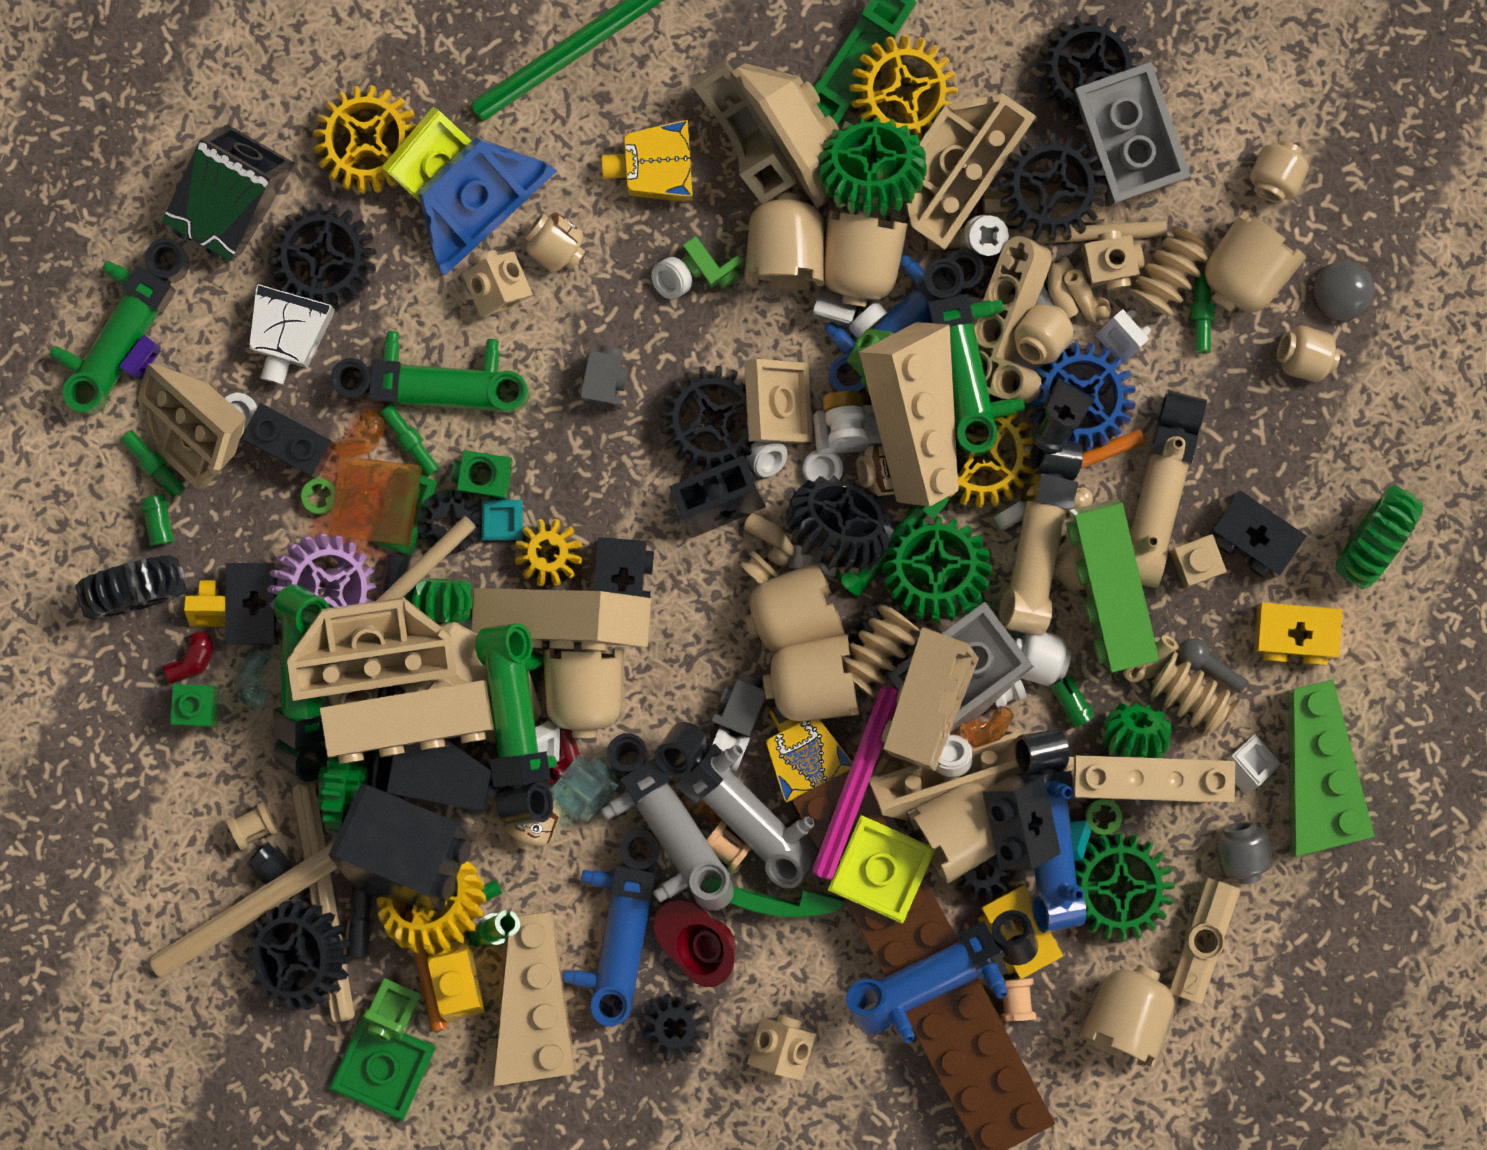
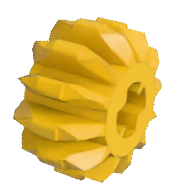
(540, 563)

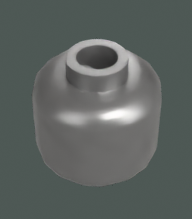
(1244, 852)

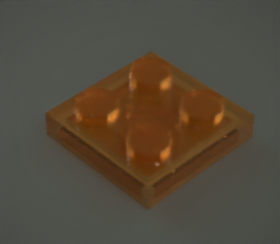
(375, 500)

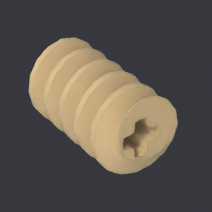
(1170, 271)
(878, 648)
(1192, 695)

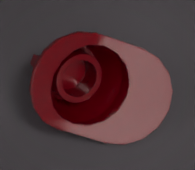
(695, 942)

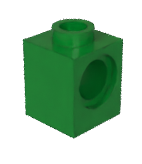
(501, 474)
(195, 705)

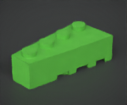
(1112, 586)
(1323, 777)

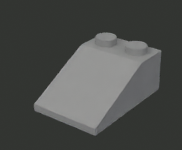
(1131, 133)
(998, 667)

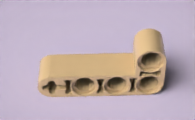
(1001, 353)

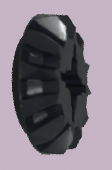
(437, 507)

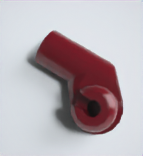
(194, 661)
(567, 754)

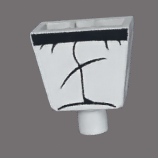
(286, 330)

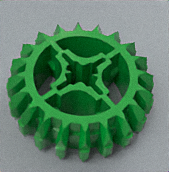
(894, 175)
(1379, 537)
(953, 569)
(1121, 907)

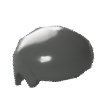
(1344, 290)

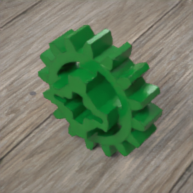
(338, 788)

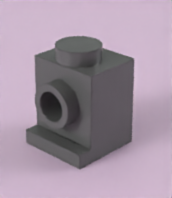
(604, 377)
(741, 705)

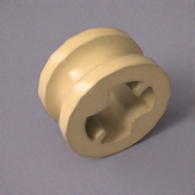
(758, 569)

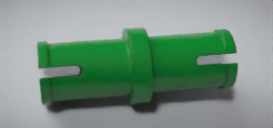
(494, 929)

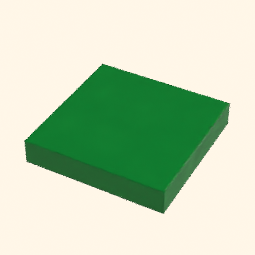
(383, 1072)

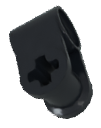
(1060, 416)

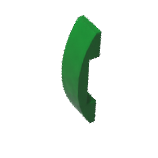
(878, 22)
(811, 902)

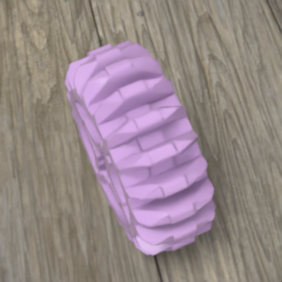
(347, 571)

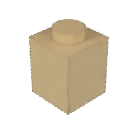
(1198, 561)

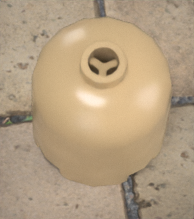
(785, 244)
(862, 256)
(1250, 265)
(793, 609)
(811, 681)
(583, 688)
(957, 829)
(1130, 1015)

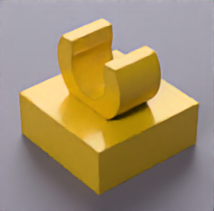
(207, 608)

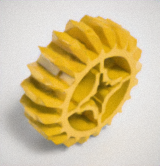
(898, 71)
(356, 153)
(997, 465)
(433, 928)

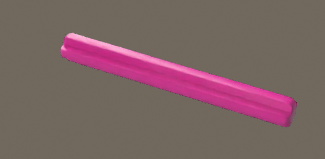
(855, 784)

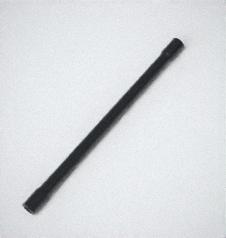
(359, 921)

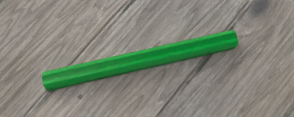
(560, 56)

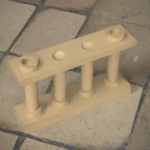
(1152, 779)

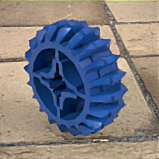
(1096, 411)

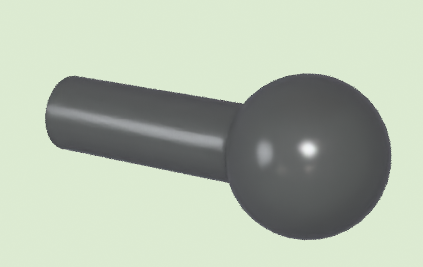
(1199, 655)

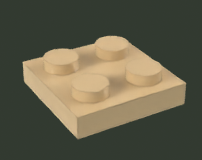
(778, 401)

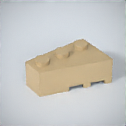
(929, 699)

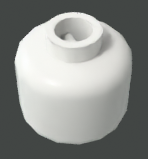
(1047, 655)

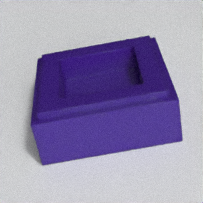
(142, 354)

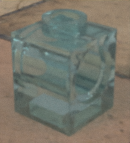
(585, 787)

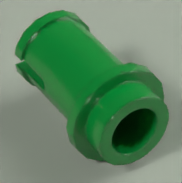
(157, 519)
(1072, 701)

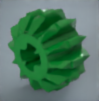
(442, 599)
(1136, 732)

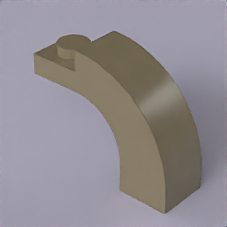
(758, 155)

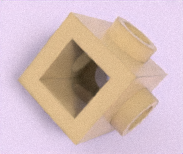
(1103, 272)
(496, 282)
(782, 1047)

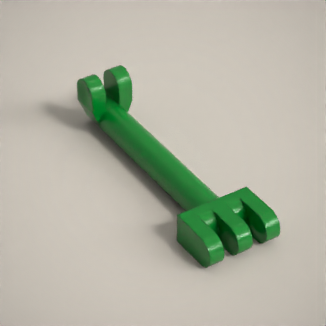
(859, 582)

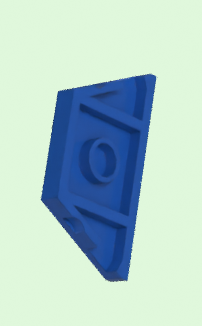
(476, 196)

